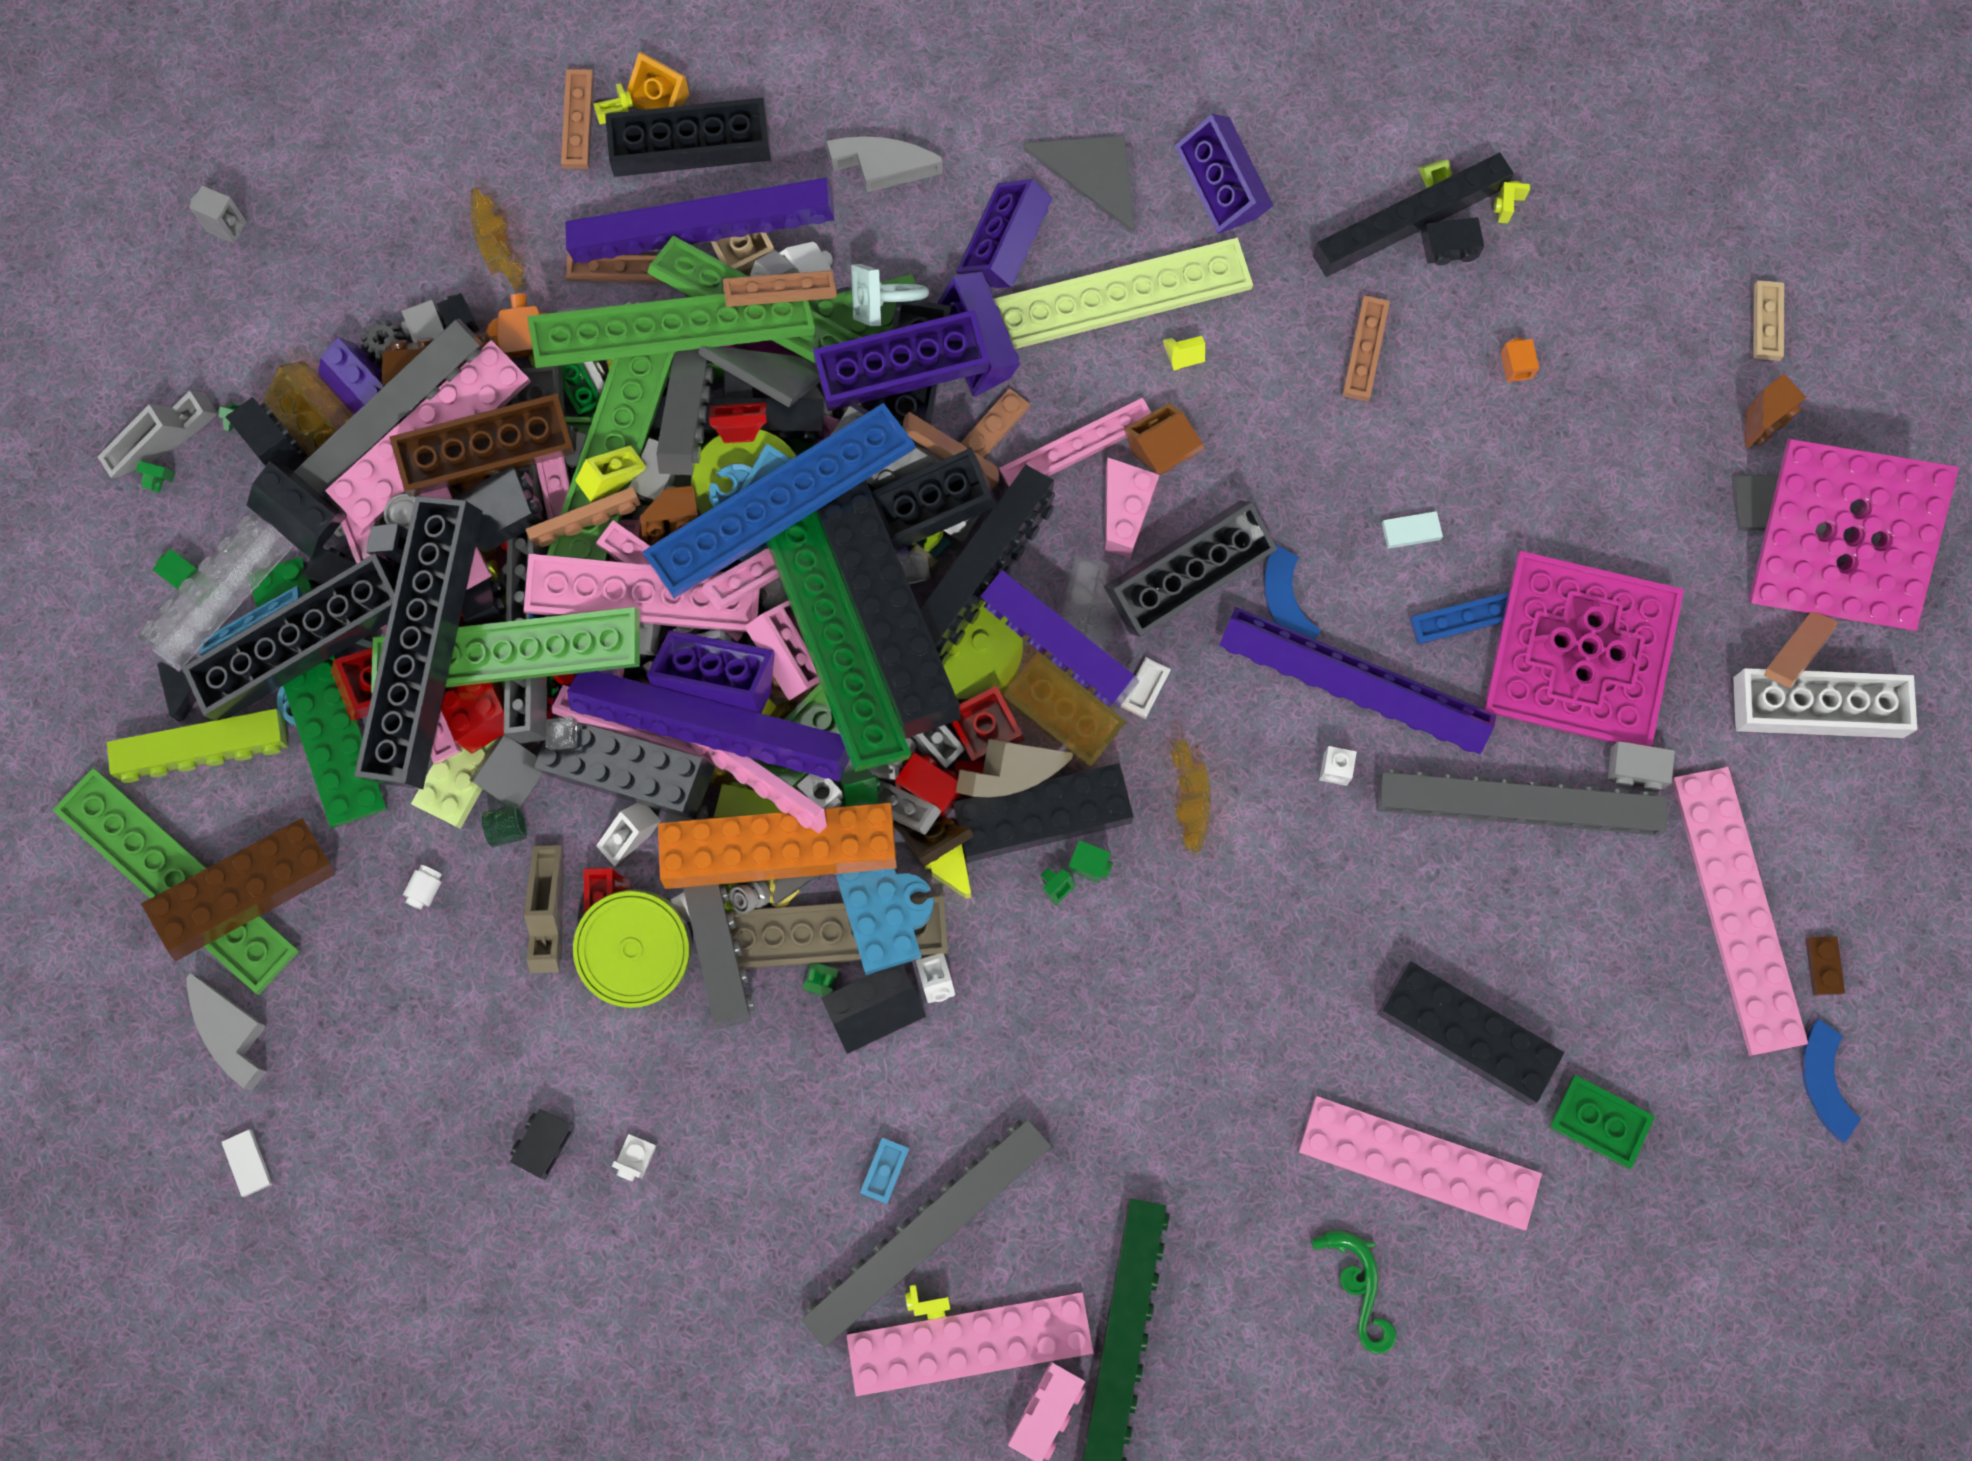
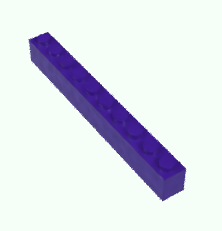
(700, 220)
(1358, 681)
(709, 724)

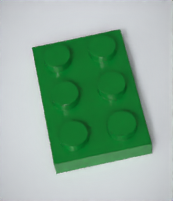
(1601, 1122)

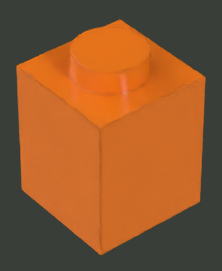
(1519, 359)

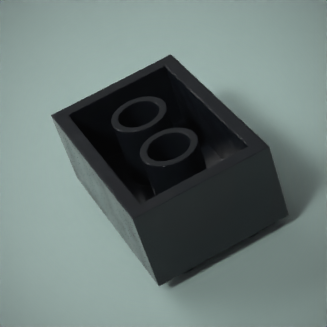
(266, 434)

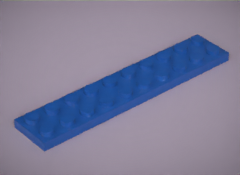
(778, 500)

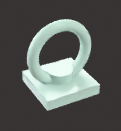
(870, 294)

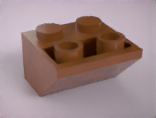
(1772, 410)
(1163, 439)
(668, 513)

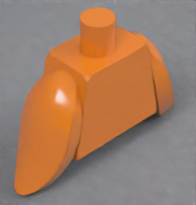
(512, 327)

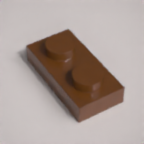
(1825, 966)

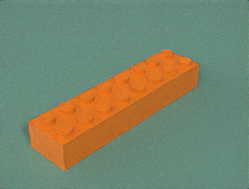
(775, 847)

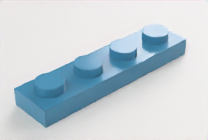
(251, 618)

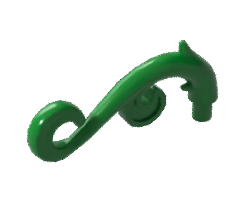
(1344, 1239)

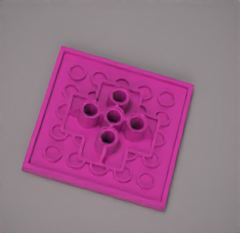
(1879, 580)
(1539, 680)

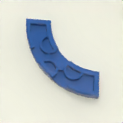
(1280, 593)
(1821, 1081)

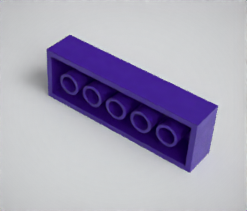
(901, 360)
(1064, 642)

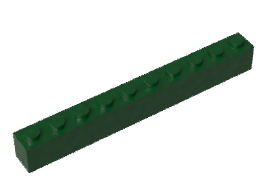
(1125, 1333)

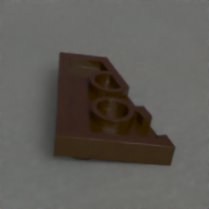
(939, 839)

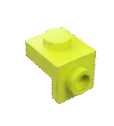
(616, 105)
(1505, 201)
(933, 1308)

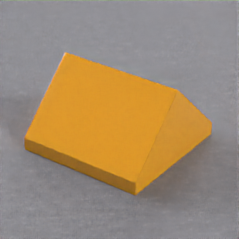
(656, 85)

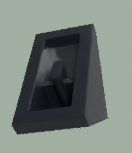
(177, 692)

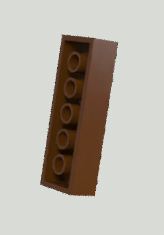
(481, 445)
(238, 889)

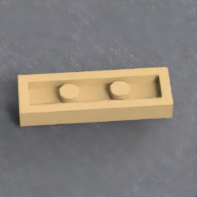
(1768, 320)

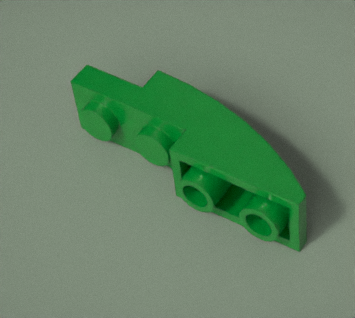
(580, 389)

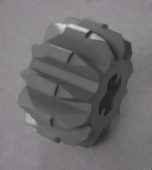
(373, 340)

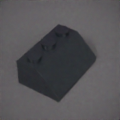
(294, 508)
(873, 1007)

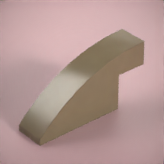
(1011, 769)
(545, 909)

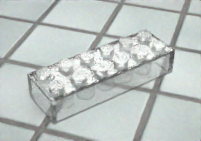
(215, 591)

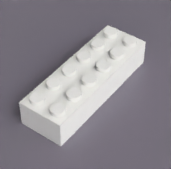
(1826, 704)

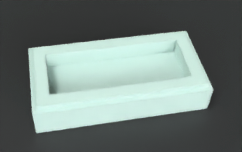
(1412, 530)

